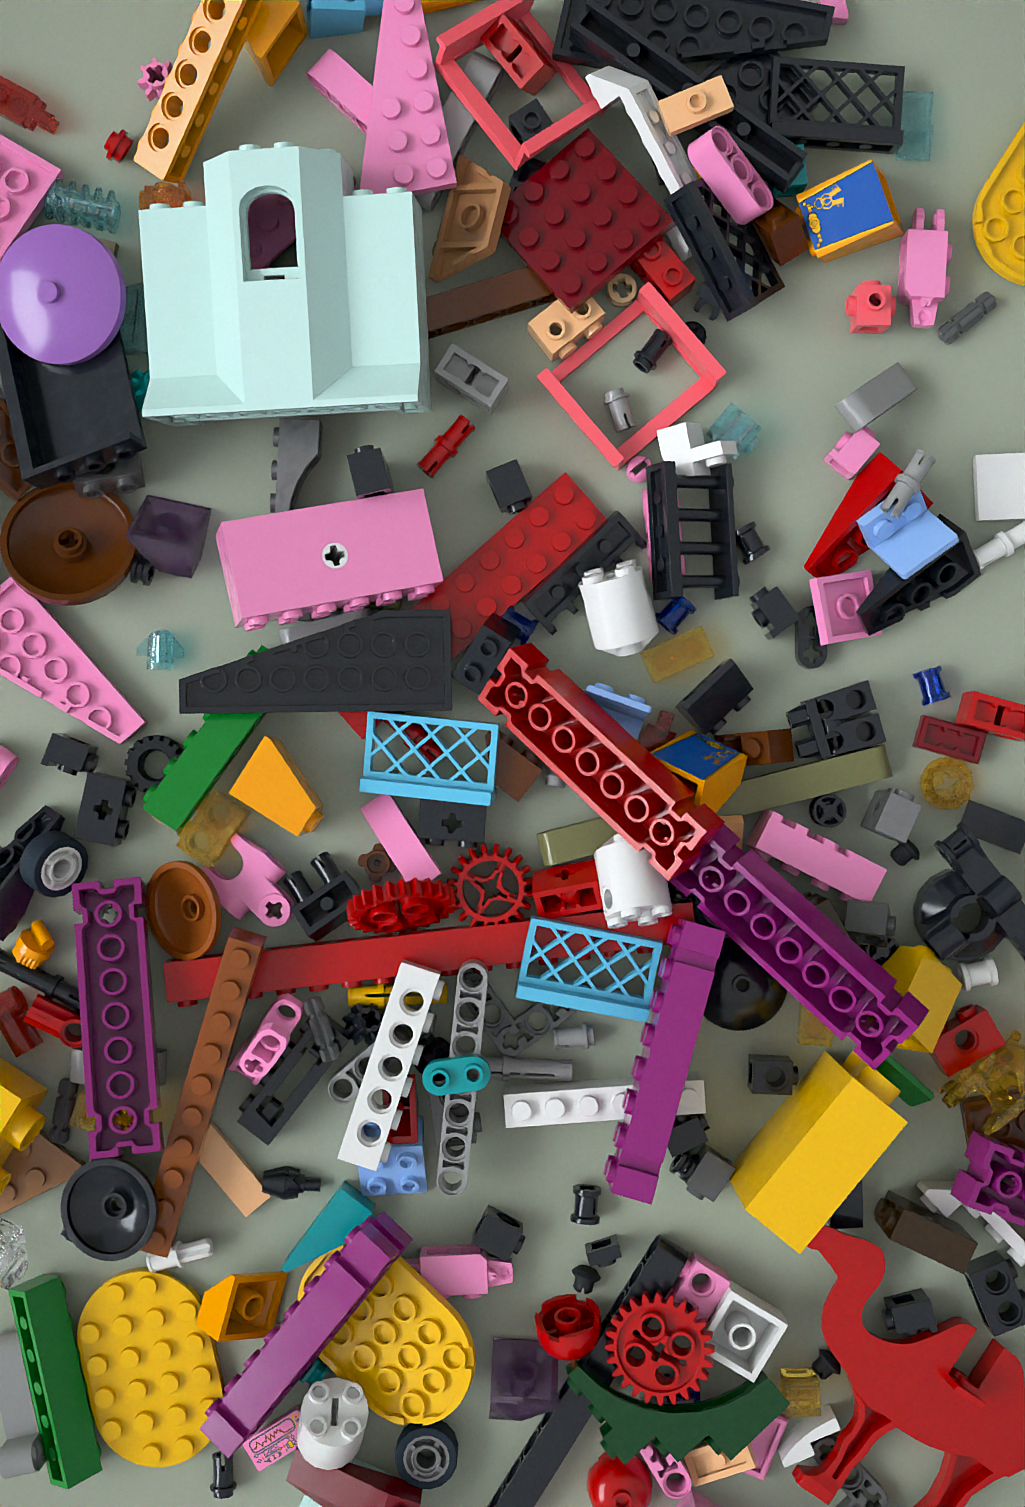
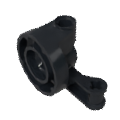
(969, 880)

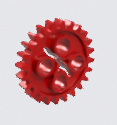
(381, 907)
(644, 1372)

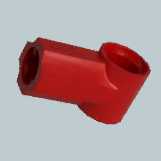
(54, 1019)

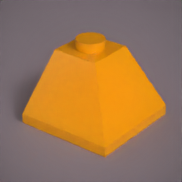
(242, 1306)

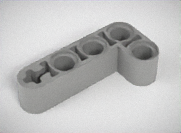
(23, 1448)

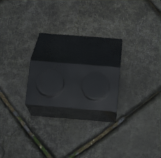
(715, 697)

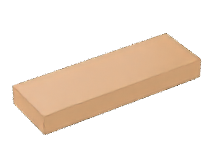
(232, 1172)

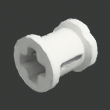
(977, 973)

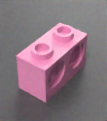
(702, 1295)

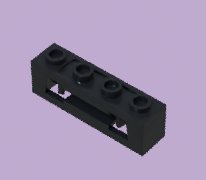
(260, 1119)

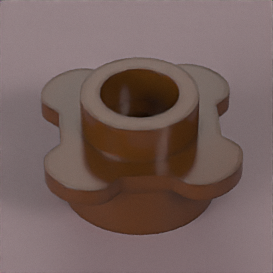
(368, 862)

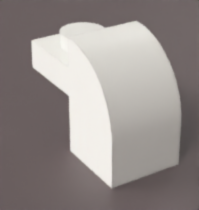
(686, 447)

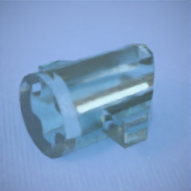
(160, 650)

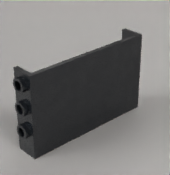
(70, 414)

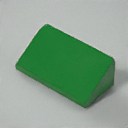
(912, 1090)

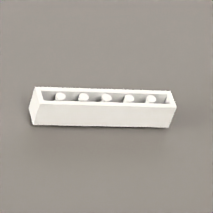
(585, 1101)

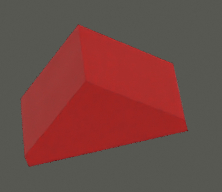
(408, 1126)

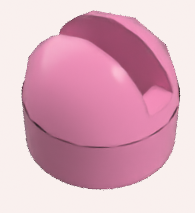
(632, 464)

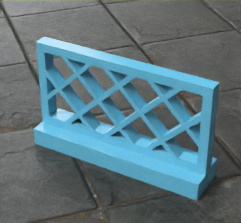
(434, 786)
(581, 996)

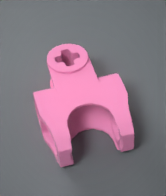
(255, 885)
(267, 1041)

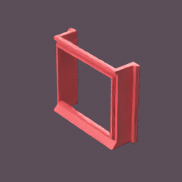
(466, 38)
(683, 340)

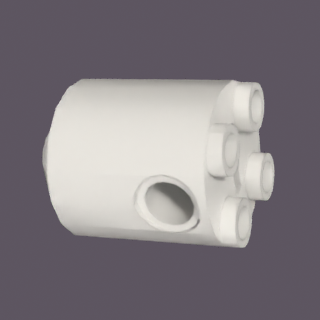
(619, 609)
(630, 885)
(332, 1423)

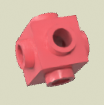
(870, 308)

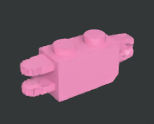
(923, 268)
(461, 1270)

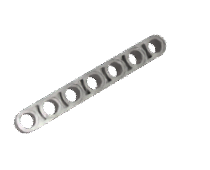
(462, 1126)

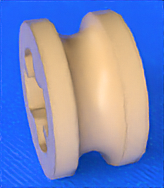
(614, 297)

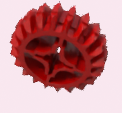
(503, 861)

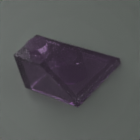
(170, 534)
(522, 1380)

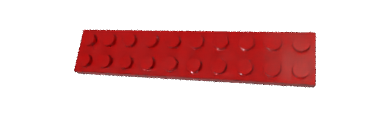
(508, 566)

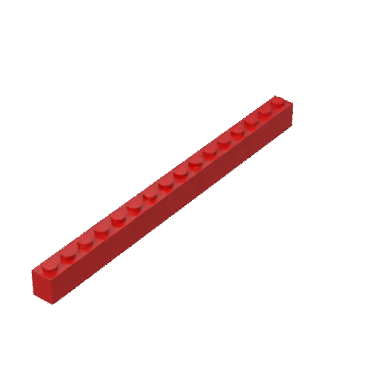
(380, 956)

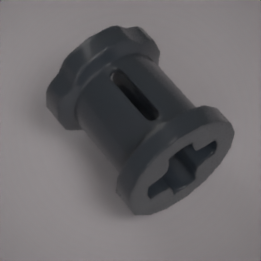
(750, 543)
(586, 1204)

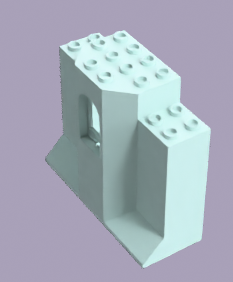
(325, 339)

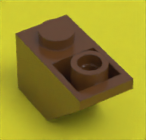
(781, 233)
(761, 746)
(514, 770)

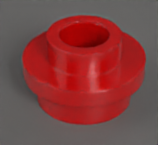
(118, 146)

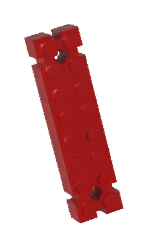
(600, 760)

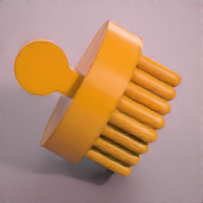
(34, 945)

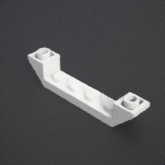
(640, 102)
(938, 1196)

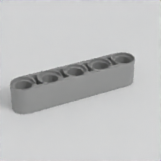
(459, 123)

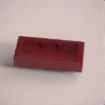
(949, 739)

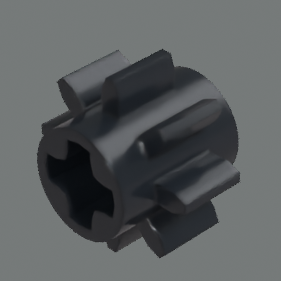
(362, 1024)
(433, 1049)

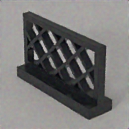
(838, 135)
(716, 254)

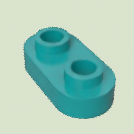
(456, 1075)

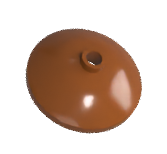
(183, 910)

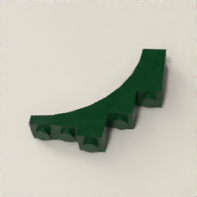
(631, 1424)

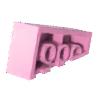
(815, 856)

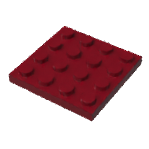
(581, 220)

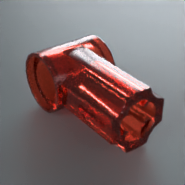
(17, 1033)

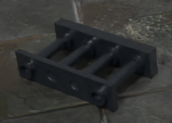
(665, 538)

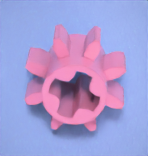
(154, 78)

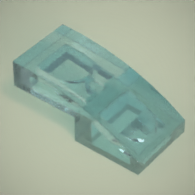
(916, 126)

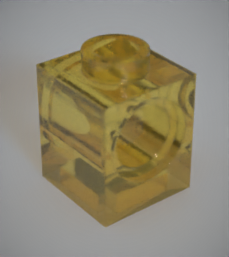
(802, 1391)

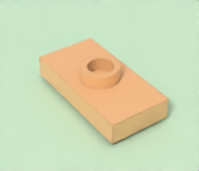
(695, 106)

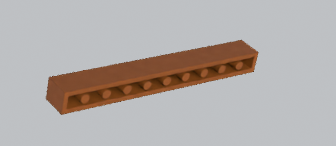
(203, 1084)

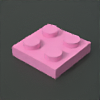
(836, 603)

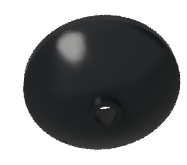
(742, 1008)
(94, 1218)

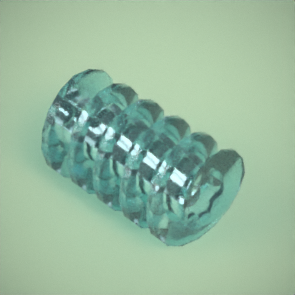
(83, 207)

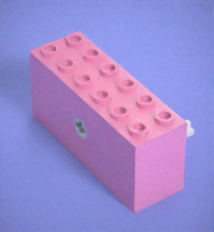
(372, 550)

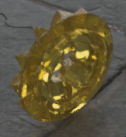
(933, 777)

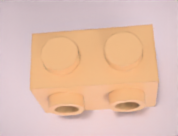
(559, 331)

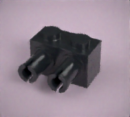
(326, 908)

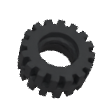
(139, 752)

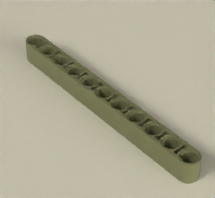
(750, 797)

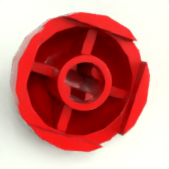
(568, 1327)
(619, 1484)

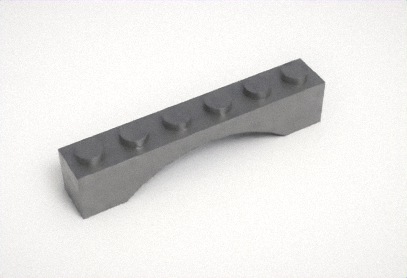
(298, 453)

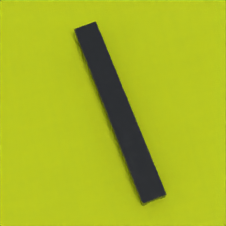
(624, 48)

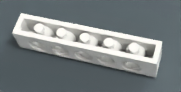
(356, 1145)

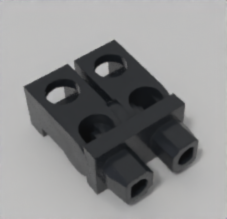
(826, 723)

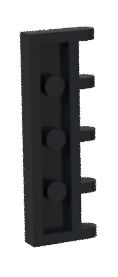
(597, 551)

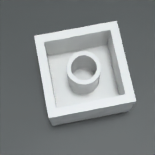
(744, 1331)

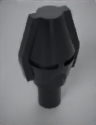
(288, 1182)

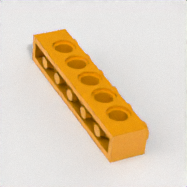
(198, 97)

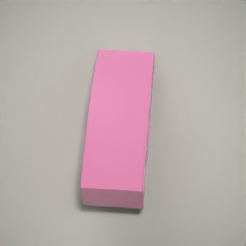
(400, 839)

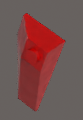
(842, 538)

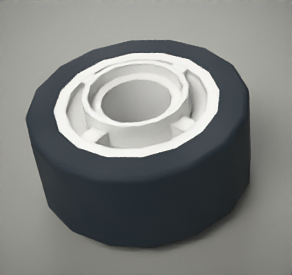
(53, 863)

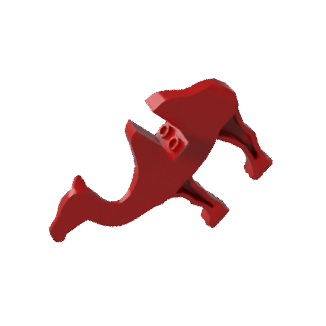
(915, 1388)

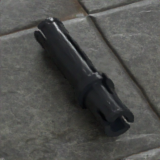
(40, 980)

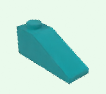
(332, 1225)

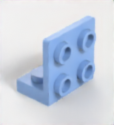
(908, 541)
(626, 711)
(403, 1170)

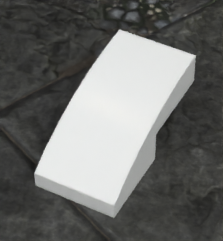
(796, 1443)

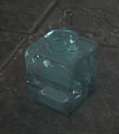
(737, 427)

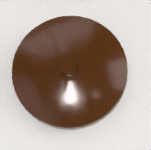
(67, 545)

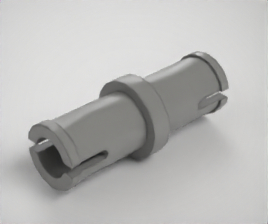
(907, 484)

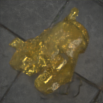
(992, 1079)

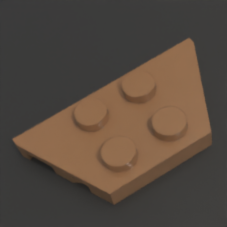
(469, 220)
(36, 1171)

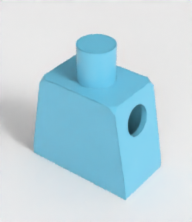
(339, 17)

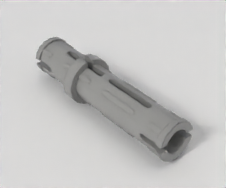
(536, 1069)

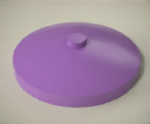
(61, 294)

